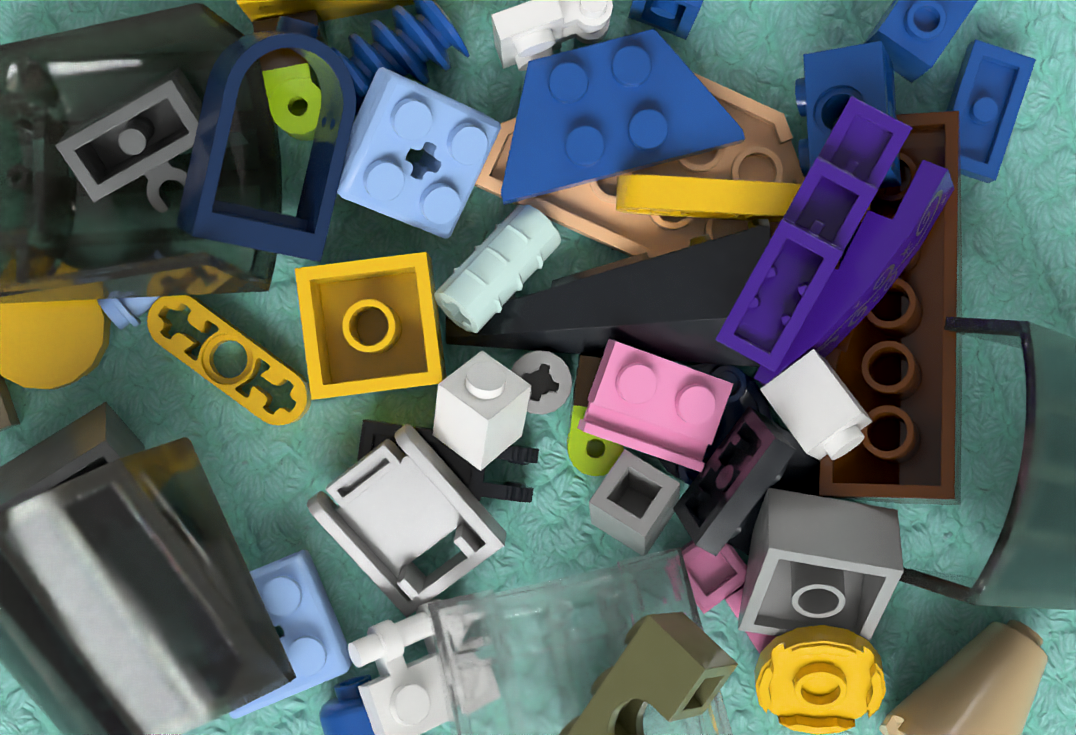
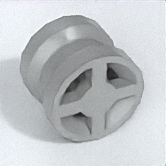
(544, 373)

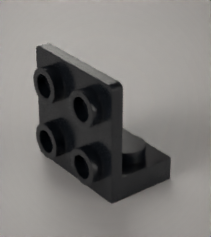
(733, 483)

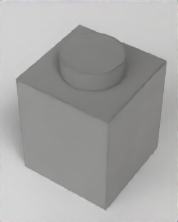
(634, 502)

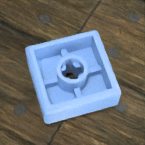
(406, 116)
(310, 627)

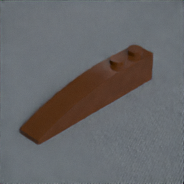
(900, 355)

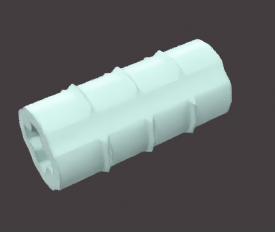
(497, 268)

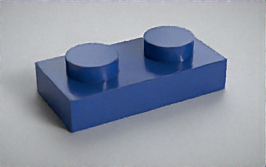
(988, 103)

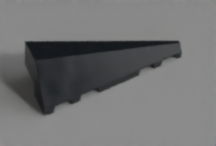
(653, 304)

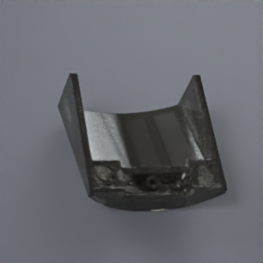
(121, 247)

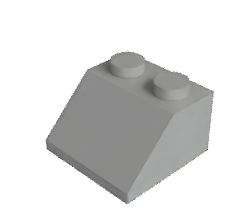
(820, 565)

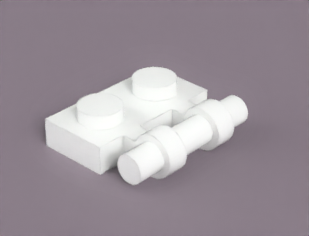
(542, 25)
(404, 696)

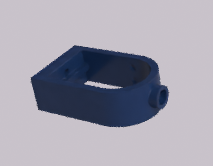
(249, 226)

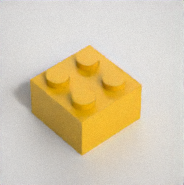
(370, 325)

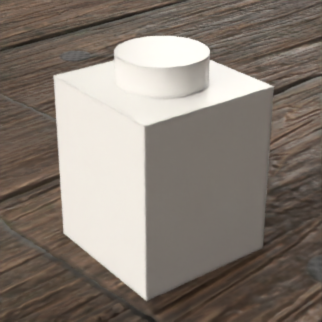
(817, 407)
(481, 409)

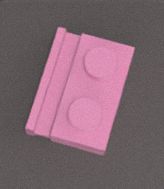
(655, 405)

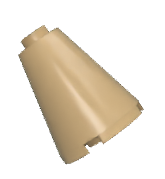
(978, 690)

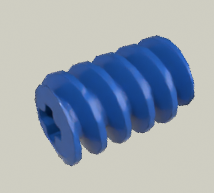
(403, 48)

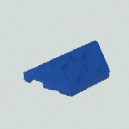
(609, 115)

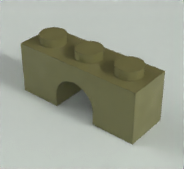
(664, 665)

